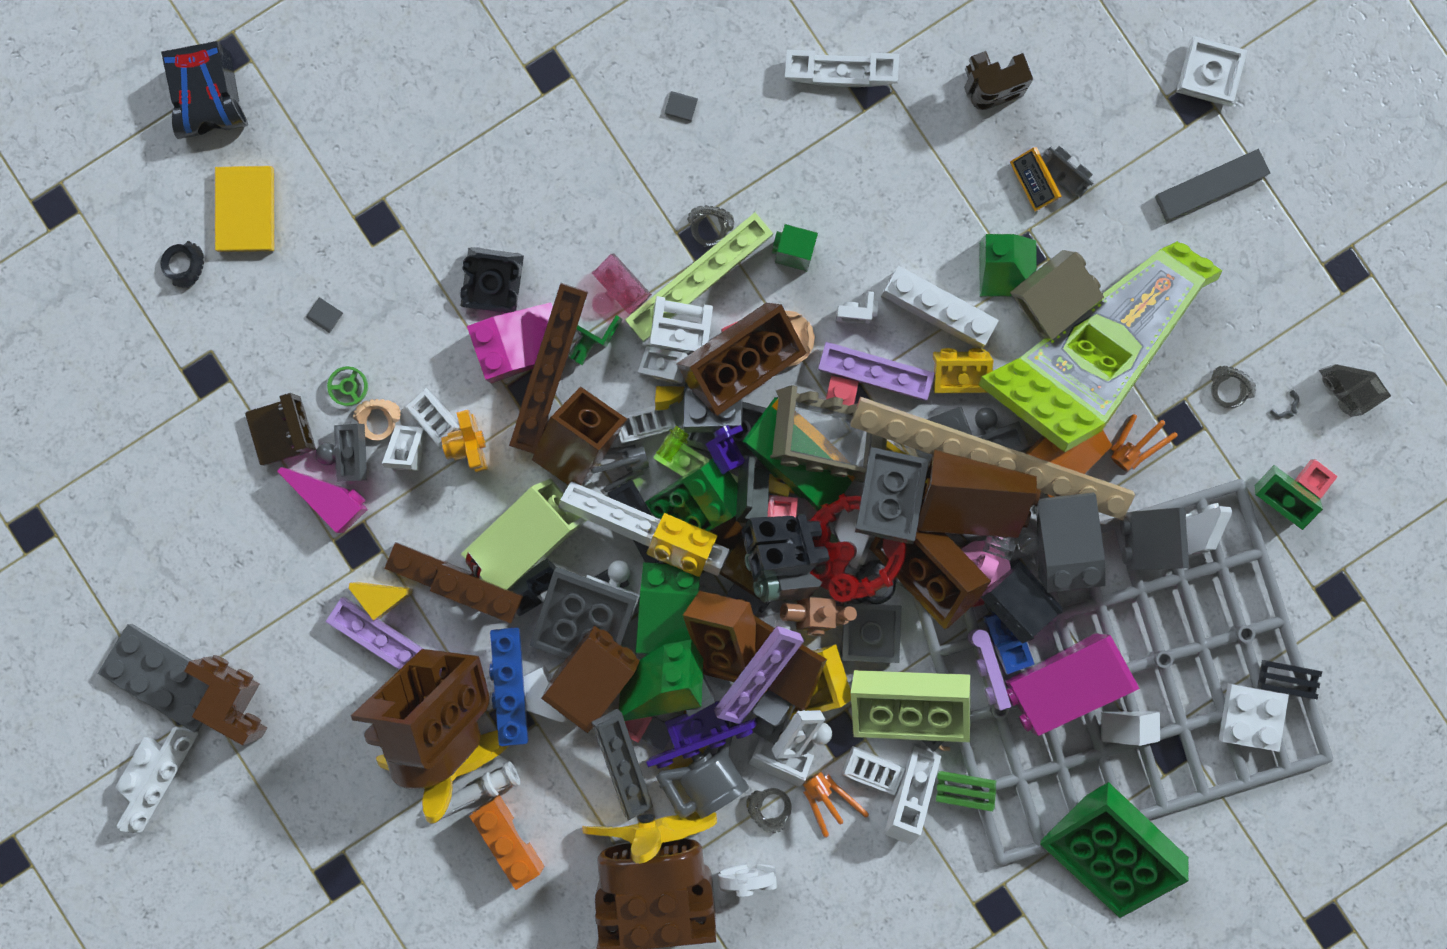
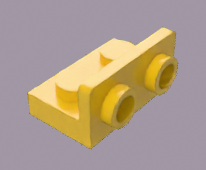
(960, 370)

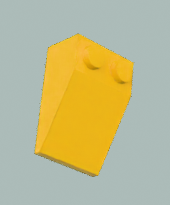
(833, 687)

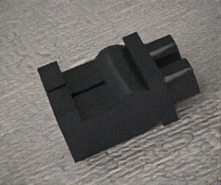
(783, 546)

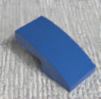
(1010, 650)

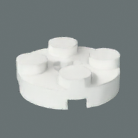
(746, 880)

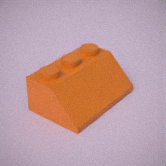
(1078, 458)

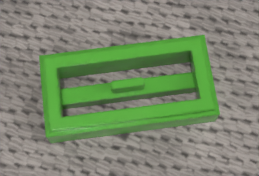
(964, 801)

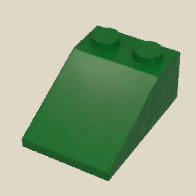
(663, 601)
(664, 682)

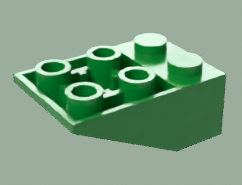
(698, 498)

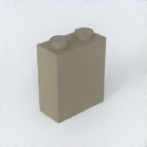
(1058, 294)

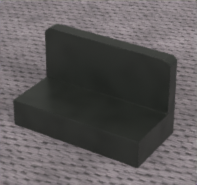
(752, 491)

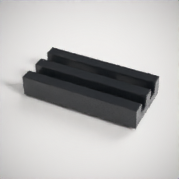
(1313, 683)

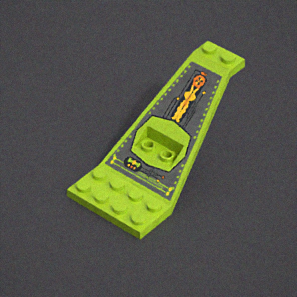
(1082, 375)

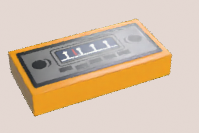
(1035, 179)

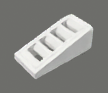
(449, 425)
(626, 439)
(852, 760)

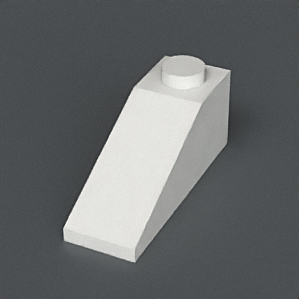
(913, 796)

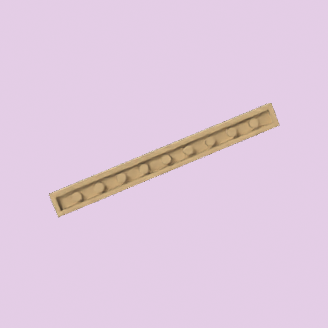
(931, 436)

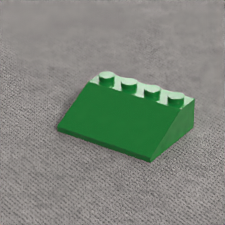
(1116, 851)

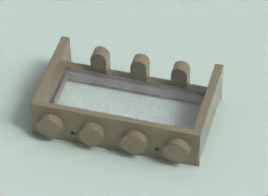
(820, 435)

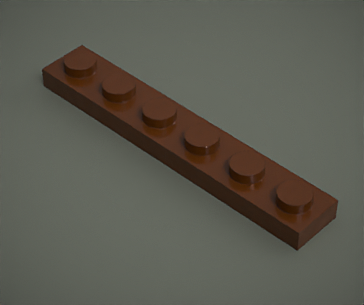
(548, 367)

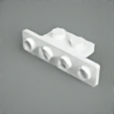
(150, 775)

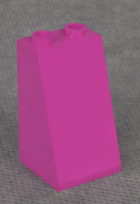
(1070, 684)

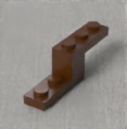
(453, 582)

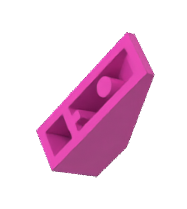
(333, 503)

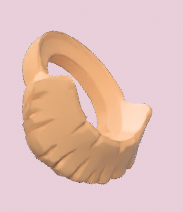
(390, 410)

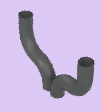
(1291, 413)

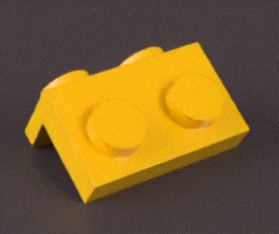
(681, 544)

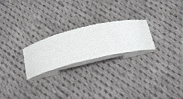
(842, 71)

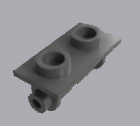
(1075, 176)

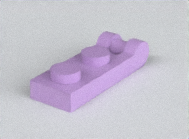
(988, 667)

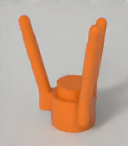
(1128, 455)
(819, 787)

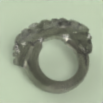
(698, 214)
(1247, 386)
(755, 802)

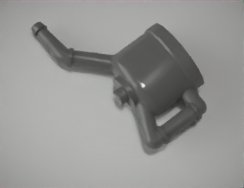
(708, 781)

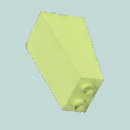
(523, 535)

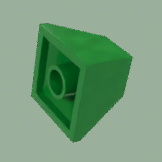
(1005, 263)

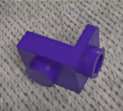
(724, 449)

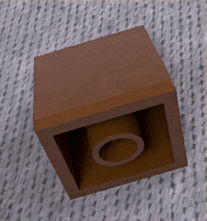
(578, 437)
(590, 678)

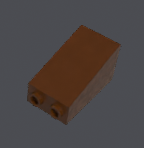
(975, 497)

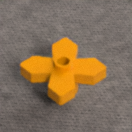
(466, 442)

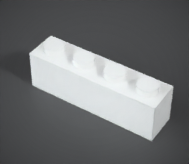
(939, 308)

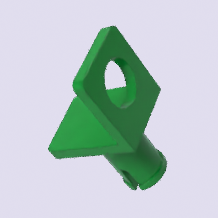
(587, 340)

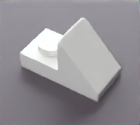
(662, 365)

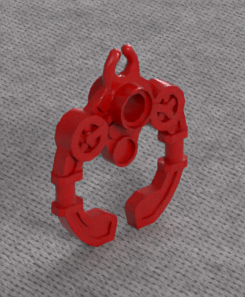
(843, 585)

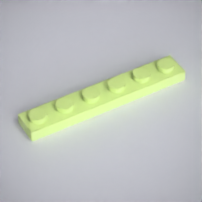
(704, 272)

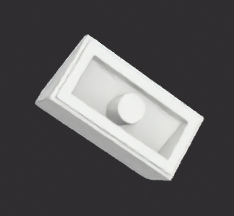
(788, 769)

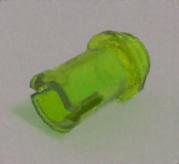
(672, 443)

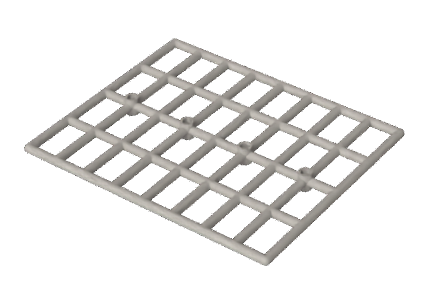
(1160, 658)

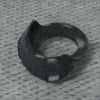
(196, 257)
(873, 568)

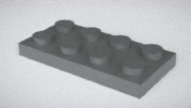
(155, 675)

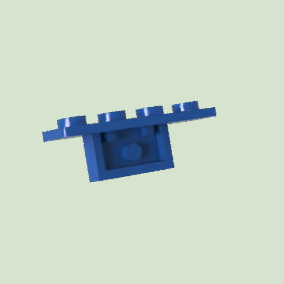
(509, 692)

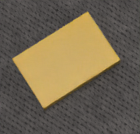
(244, 209)

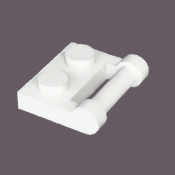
(679, 334)

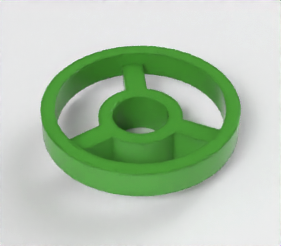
(353, 393)

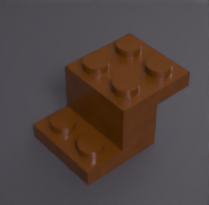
(226, 699)

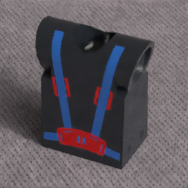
(202, 89)

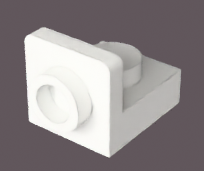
(852, 312)

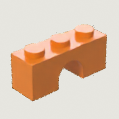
(514, 856)

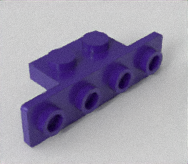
(698, 731)

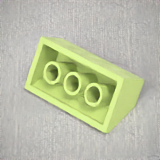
(911, 706)

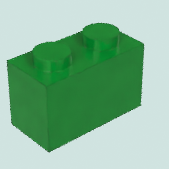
(794, 247)
(1288, 497)

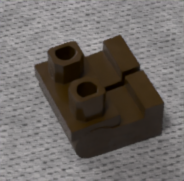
(994, 86)

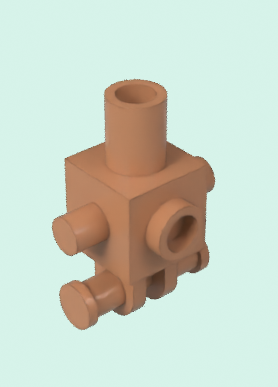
(817, 615)

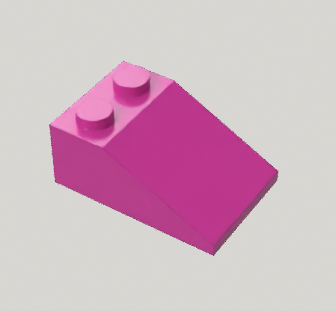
(509, 341)

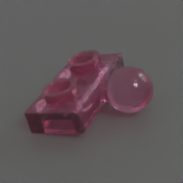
(620, 286)

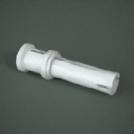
(488, 786)

